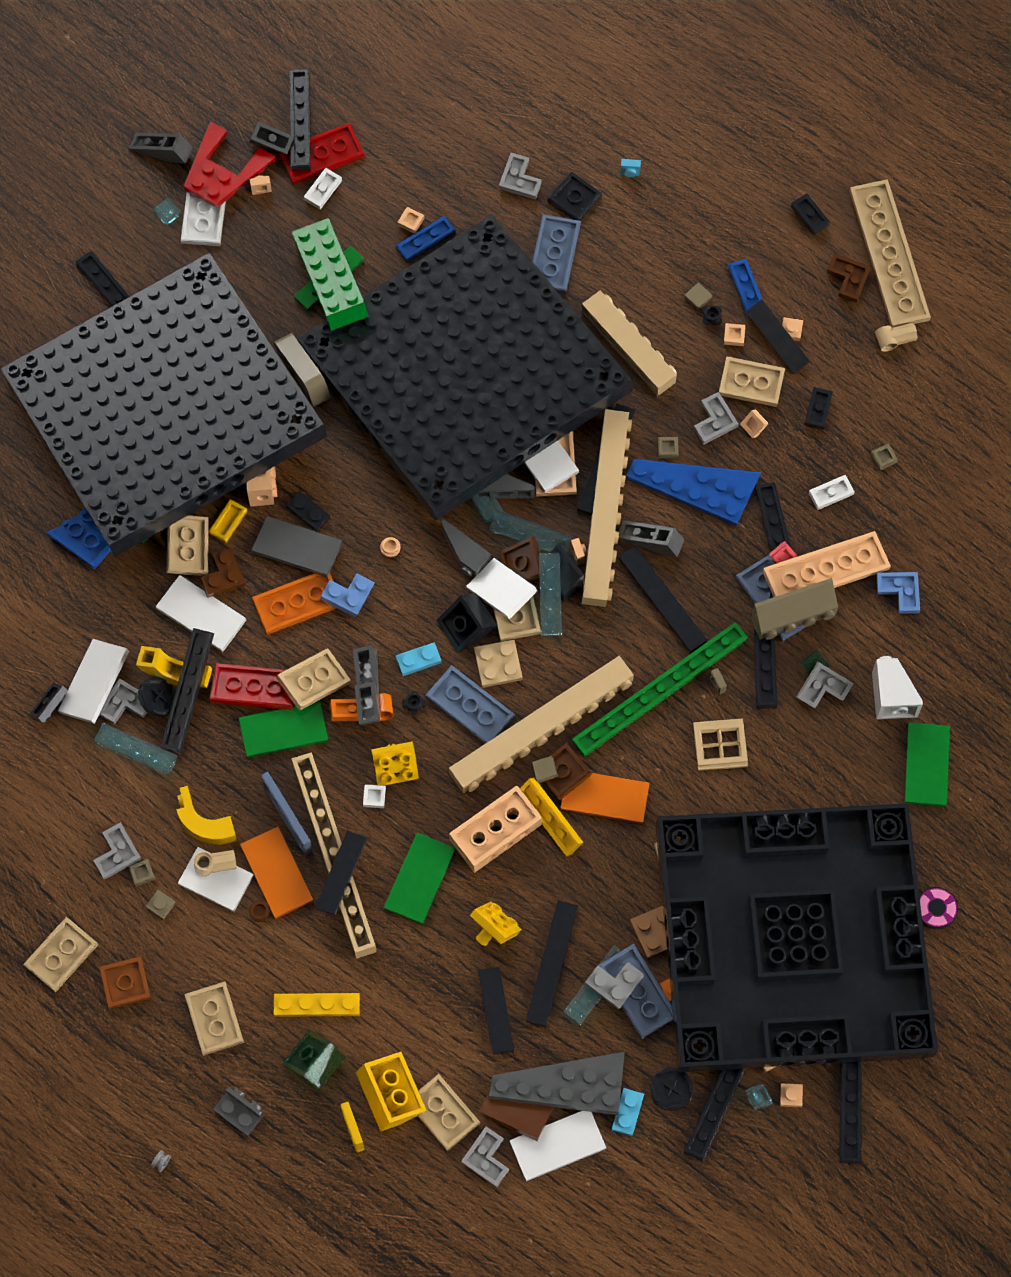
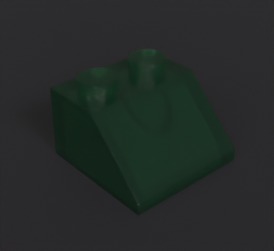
(314, 1060)

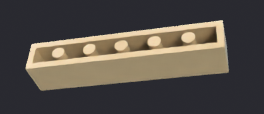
(629, 343)

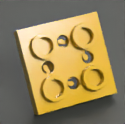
(395, 759)
(494, 924)

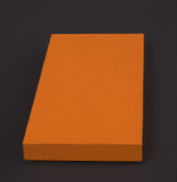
(292, 603)
(608, 798)
(276, 872)

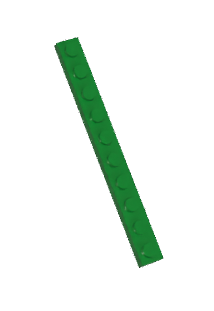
(659, 689)

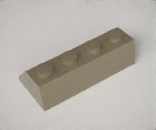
(795, 609)

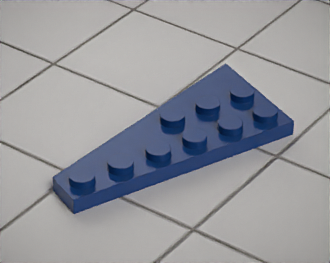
(708, 489)
(82, 539)

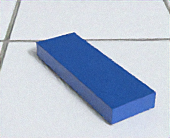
(425, 239)
(745, 284)

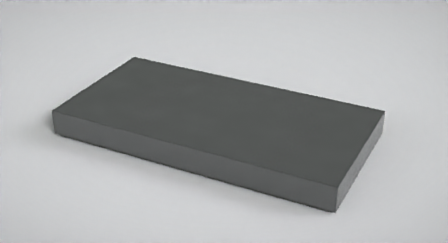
(297, 546)

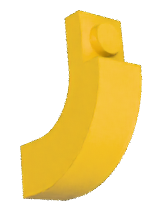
(157, 663)
(205, 830)

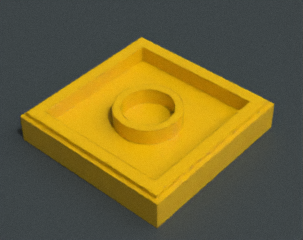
(352, 1127)

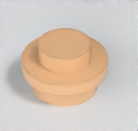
(390, 547)

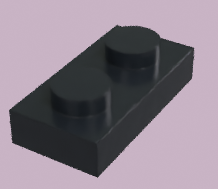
(810, 214)
(818, 408)
(308, 511)
(48, 702)

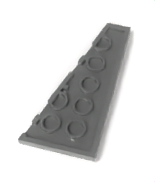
(576, 1085)

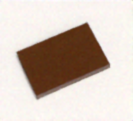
(519, 1117)

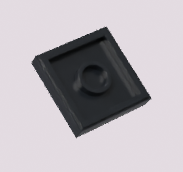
(574, 197)

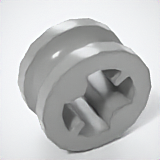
(160, 1161)

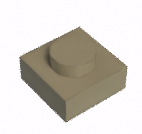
(160, 904)

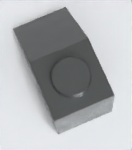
(271, 138)

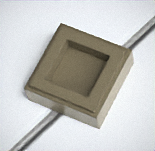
(698, 296)
(668, 447)
(884, 457)
(718, 681)
(545, 769)
(141, 872)

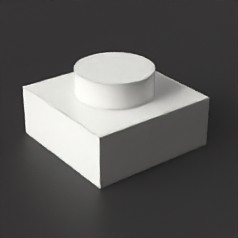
(374, 796)

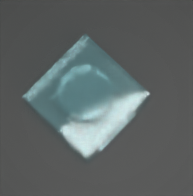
(167, 211)
(758, 1097)

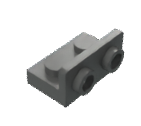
(239, 1111)

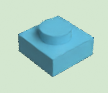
(630, 167)

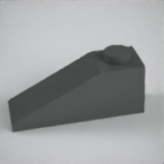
(162, 146)
(508, 488)
(652, 537)
(469, 555)

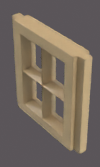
(722, 762)

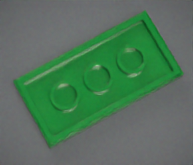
(283, 730)
(927, 764)
(419, 878)

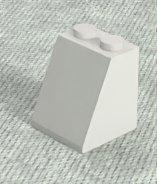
(894, 691)

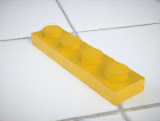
(552, 818)
(317, 1004)

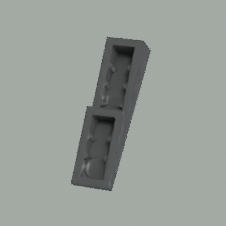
(367, 684)

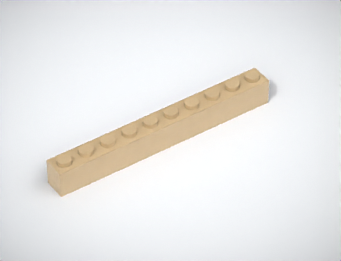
(605, 508)
(541, 724)
(329, 843)

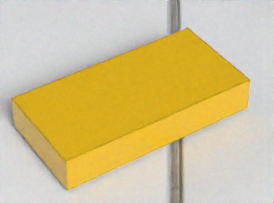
(228, 521)

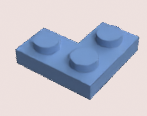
(903, 584)
(349, 599)

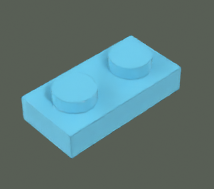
(418, 659)
(628, 1112)

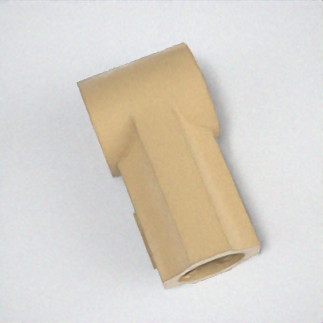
(891, 337)
(217, 862)

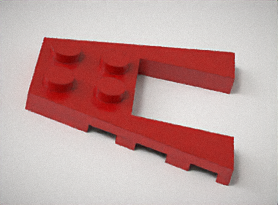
(214, 182)

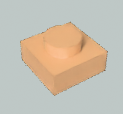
(260, 185)
(410, 220)
(793, 327)
(734, 334)
(754, 423)
(579, 551)
(791, 1095)

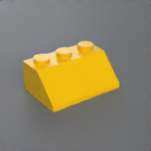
(390, 1091)

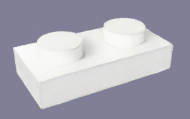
(322, 188)
(831, 492)

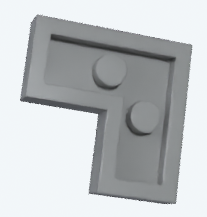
(516, 181)
(719, 421)
(822, 680)
(120, 698)
(121, 854)
(615, 989)
(480, 1158)

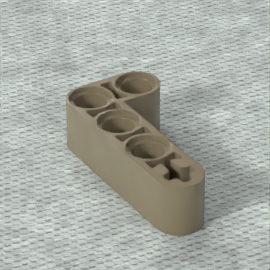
(303, 369)

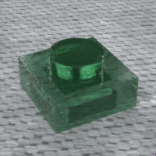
(810, 661)

